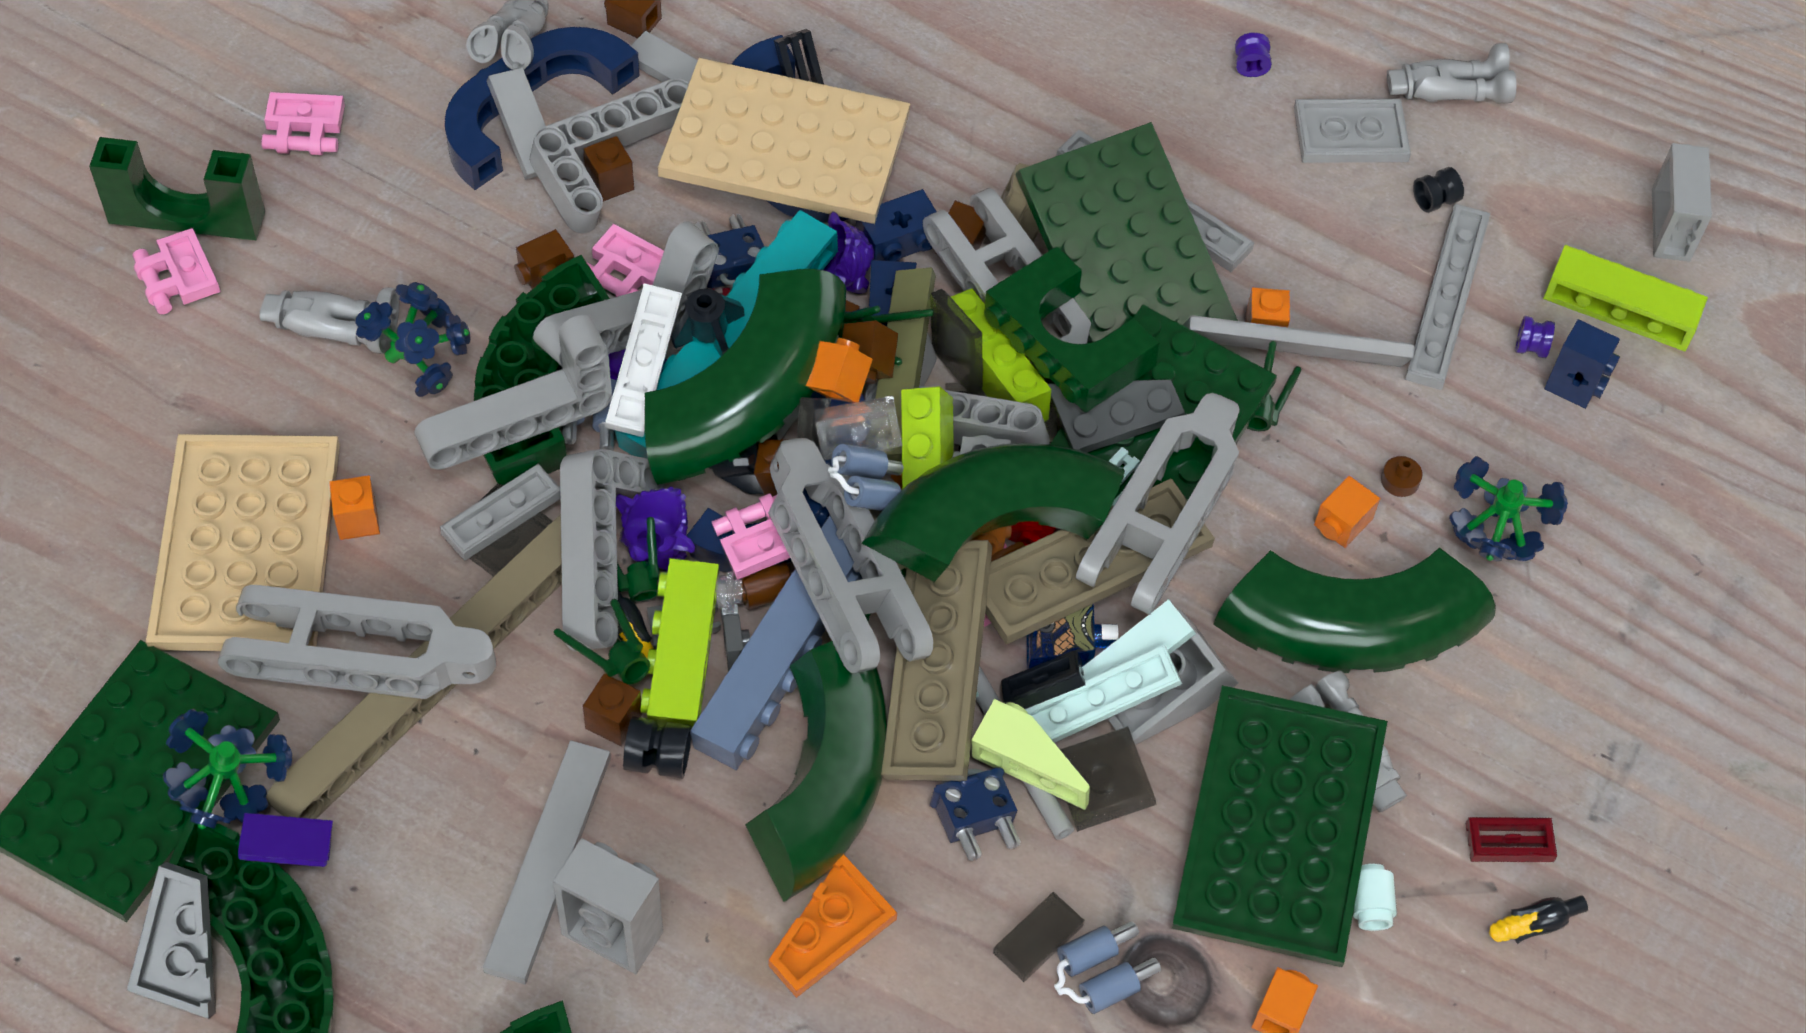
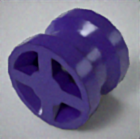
(1253, 54)
(1535, 337)

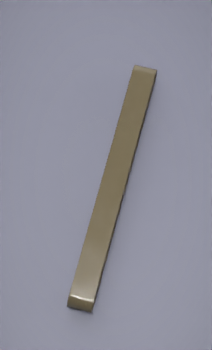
(382, 718)

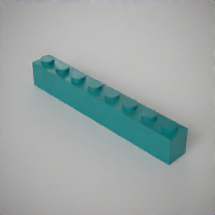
(798, 245)

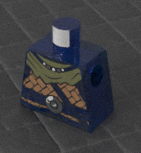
(1070, 634)

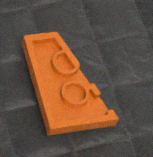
(833, 926)

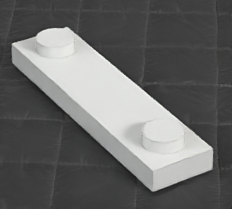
(643, 358)

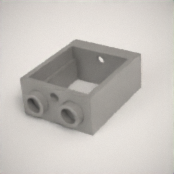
(1681, 202)

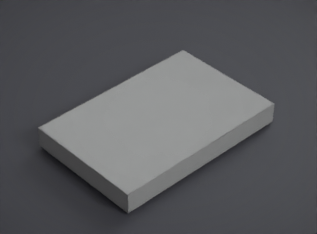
(1351, 130)

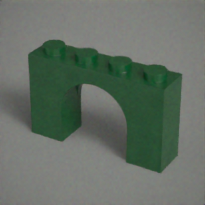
(136, 199)
(1081, 371)

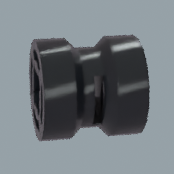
(1438, 189)

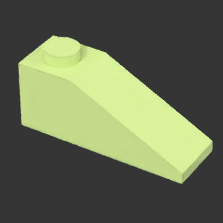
(1021, 747)

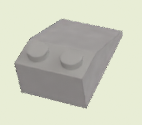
(1201, 679)

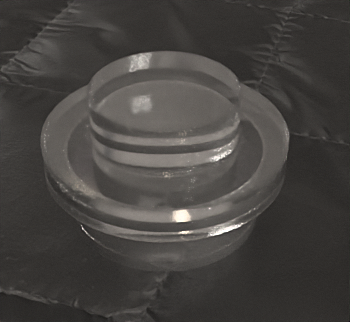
(728, 591)

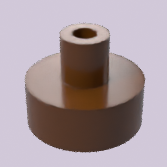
(1401, 476)

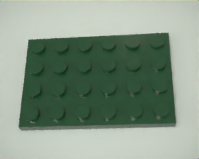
(1127, 229)
(1195, 369)
(99, 800)
(1281, 826)

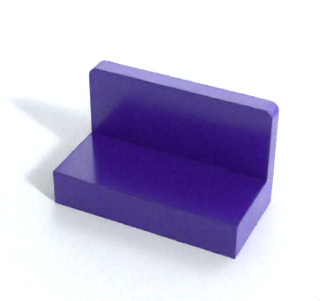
(285, 840)

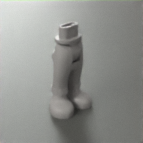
(515, 26)
(1457, 79)
(327, 315)
(1333, 691)

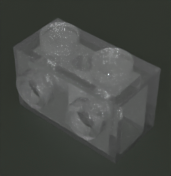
(859, 424)

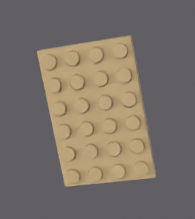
(785, 140)
(235, 519)

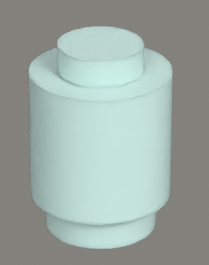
(1375, 898)

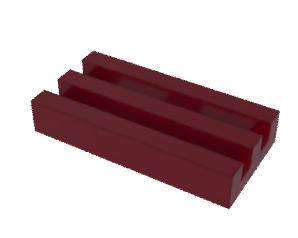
(1511, 846)

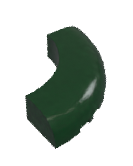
(516, 359)
(752, 383)
(989, 492)
(1357, 621)
(834, 777)
(266, 931)

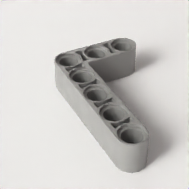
(594, 127)
(683, 269)
(528, 408)
(985, 415)
(590, 541)

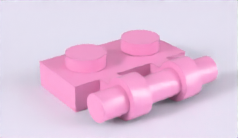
(306, 114)
(629, 256)
(188, 269)
(753, 547)

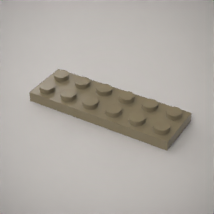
(1040, 579)
(937, 695)

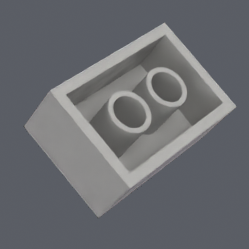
(609, 904)

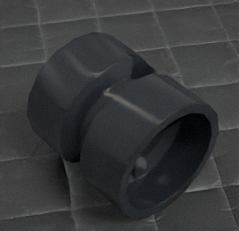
(657, 747)

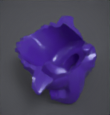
(852, 257)
(671, 524)

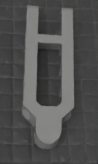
(1008, 243)
(1213, 425)
(837, 601)
(448, 656)

